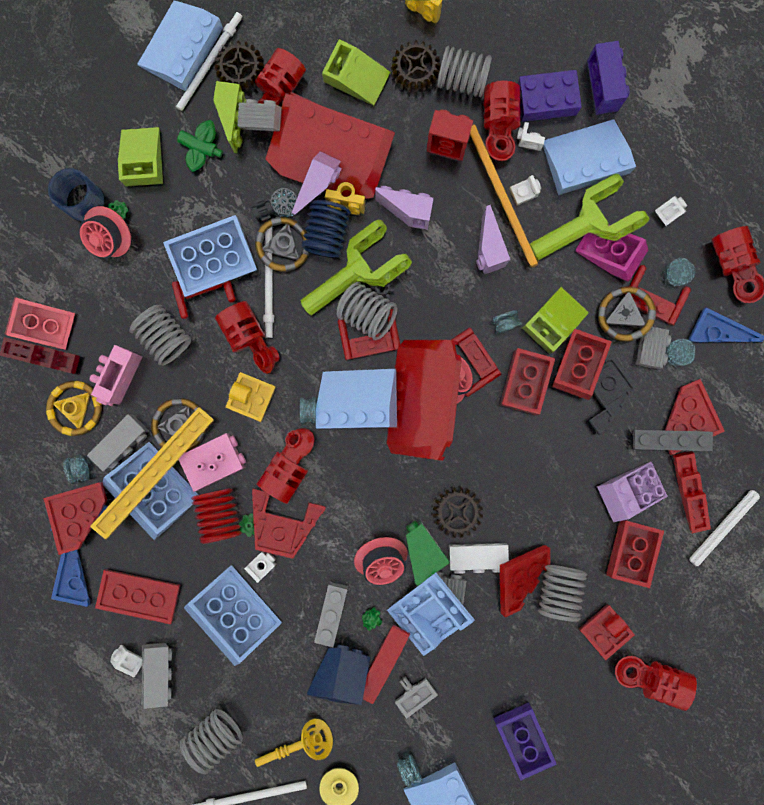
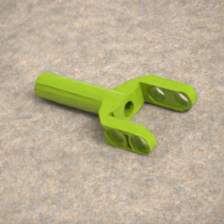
(590, 221)
(357, 269)

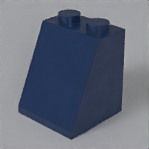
(341, 676)

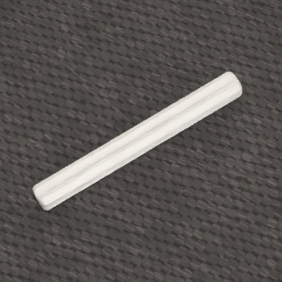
(724, 528)

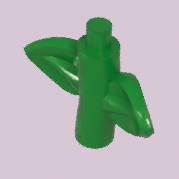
(199, 145)

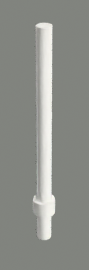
(228, 31)
(268, 318)
(256, 794)

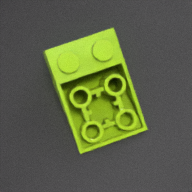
(355, 73)
(227, 100)
(140, 157)
(555, 320)

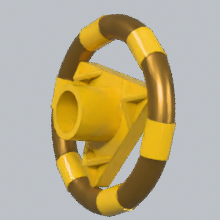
(73, 408)

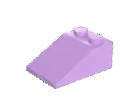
(321, 173)
(492, 250)

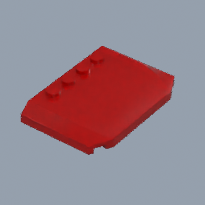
(315, 129)
(425, 398)

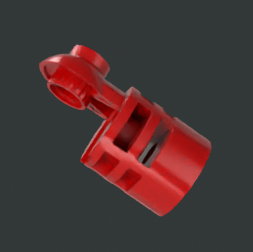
(279, 76)
(501, 117)
(740, 259)
(244, 331)
(283, 472)
(658, 682)

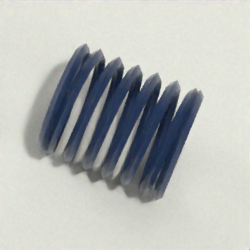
(64, 182)
(327, 212)

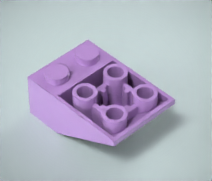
(408, 207)
(632, 492)

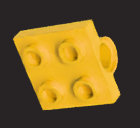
(428, 8)
(354, 202)
(250, 397)

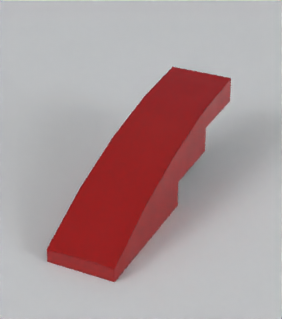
(691, 492)
(384, 662)

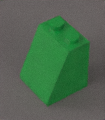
(424, 552)

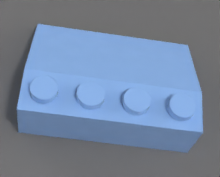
(181, 44)
(588, 156)
(210, 255)
(357, 399)
(163, 503)
(233, 615)
(441, 788)

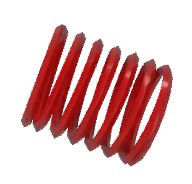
(208, 501)

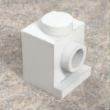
(257, 573)

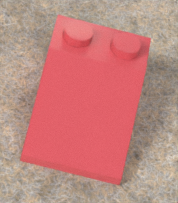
(39, 323)

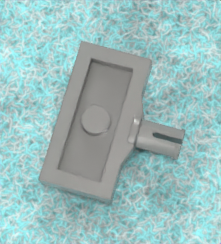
(415, 696)

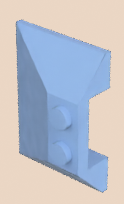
(430, 614)

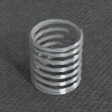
(480, 76)
(357, 307)
(173, 340)
(567, 572)
(222, 732)

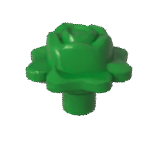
(119, 207)
(247, 525)
(371, 619)

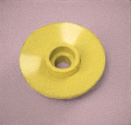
(339, 796)

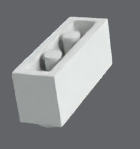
(477, 557)

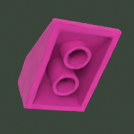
(616, 257)

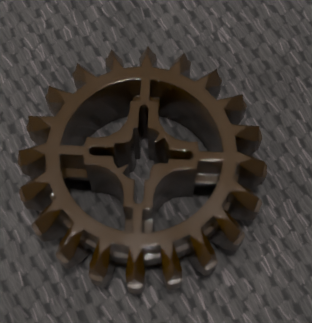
(405, 56)
(224, 65)
(464, 505)

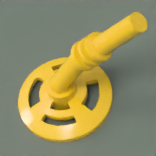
(310, 741)

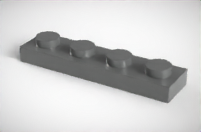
(673, 440)

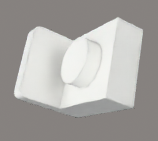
(532, 140)
(525, 190)
(671, 210)
(126, 661)

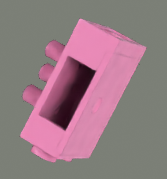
(115, 375)
(212, 462)

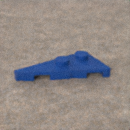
(718, 328)
(70, 581)

